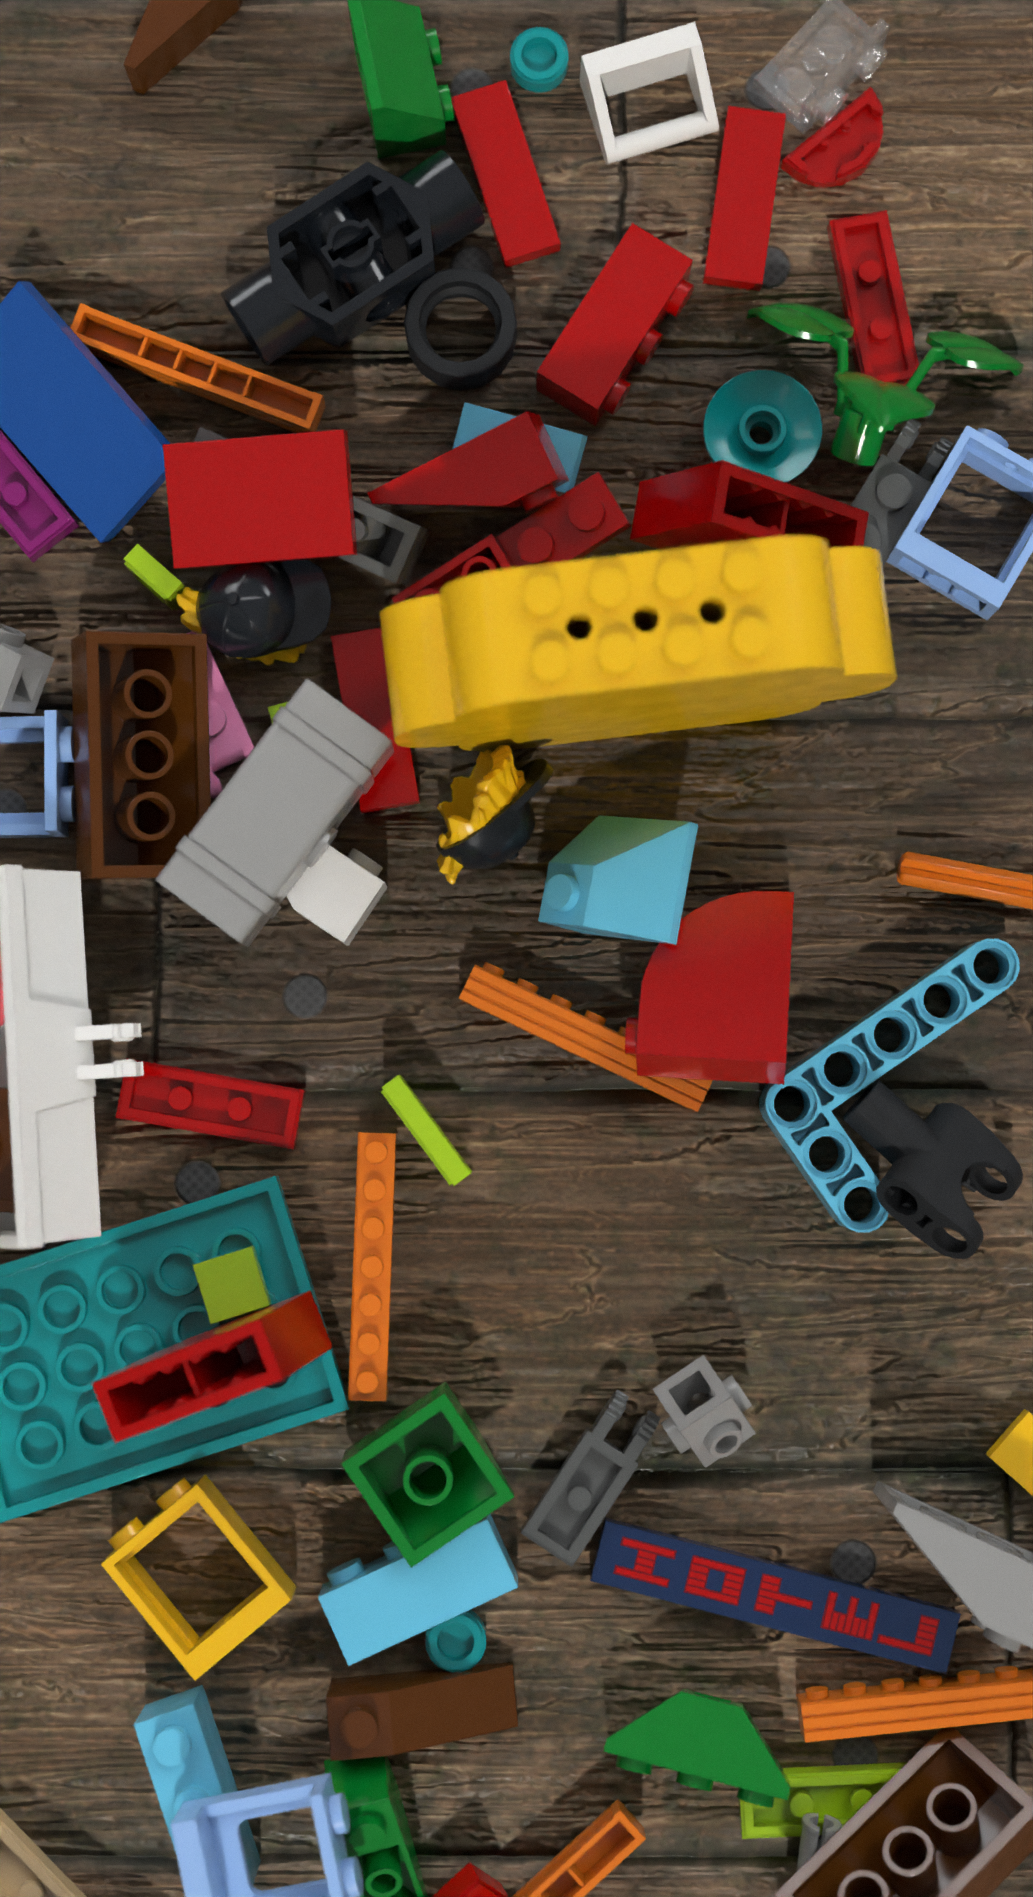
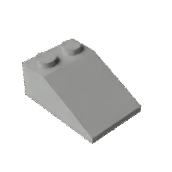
(978, 1566)

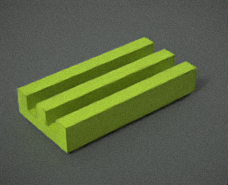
(425, 1130)

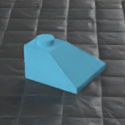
(621, 879)

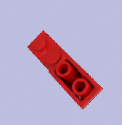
(553, 534)

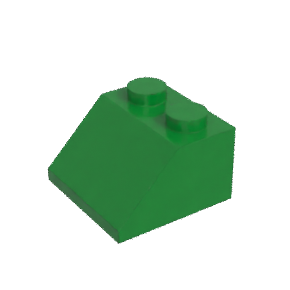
(399, 77)
(427, 1474)

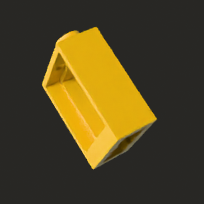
(196, 1652)

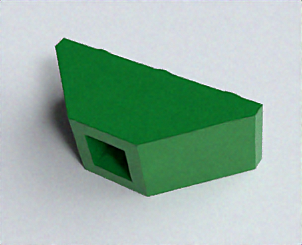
(705, 1743)

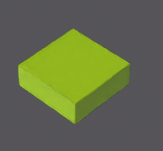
(154, 576)
(232, 1284)

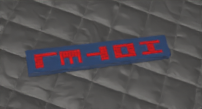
(775, 1595)

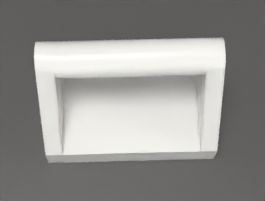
(641, 64)

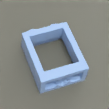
(945, 571)

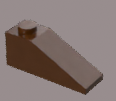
(170, 34)
(417, 1709)

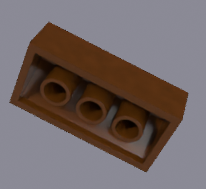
(138, 749)
(932, 1831)

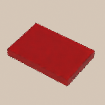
(260, 499)

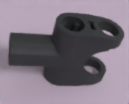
(932, 1165)

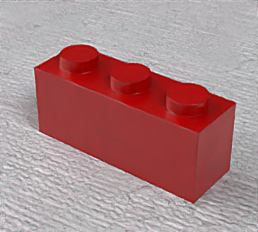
(616, 326)

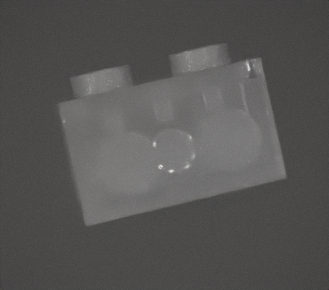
(820, 63)

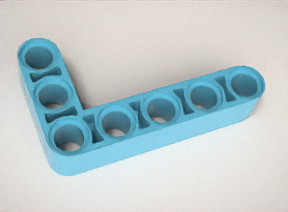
(869, 1063)

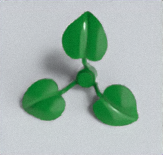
(875, 403)

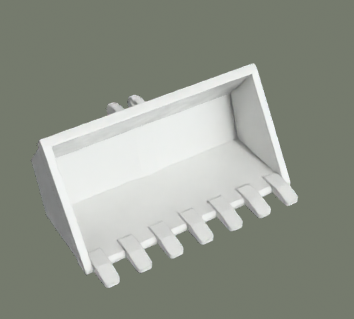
(50, 1059)

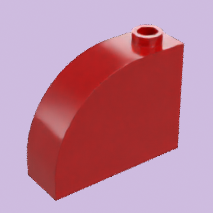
(736, 504)
(719, 994)
(213, 1367)

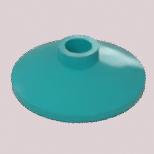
(769, 402)

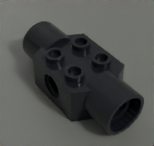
(352, 255)

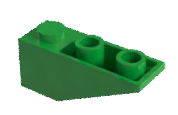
(378, 1827)

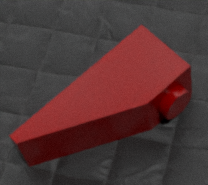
(497, 469)

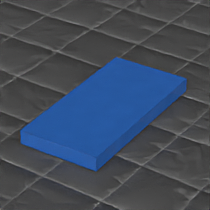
(74, 417)

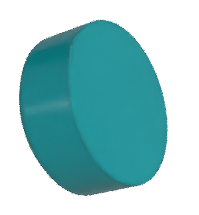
(539, 59)
(457, 1642)

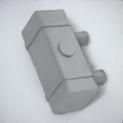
(277, 813)

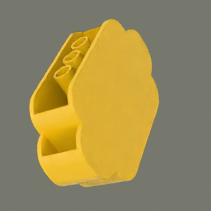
(637, 644)

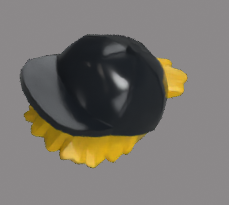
(260, 609)
(489, 812)

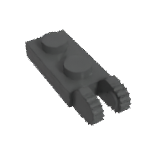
(895, 491)
(587, 1484)

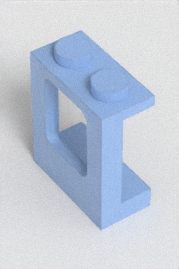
(58, 797)
(213, 1850)

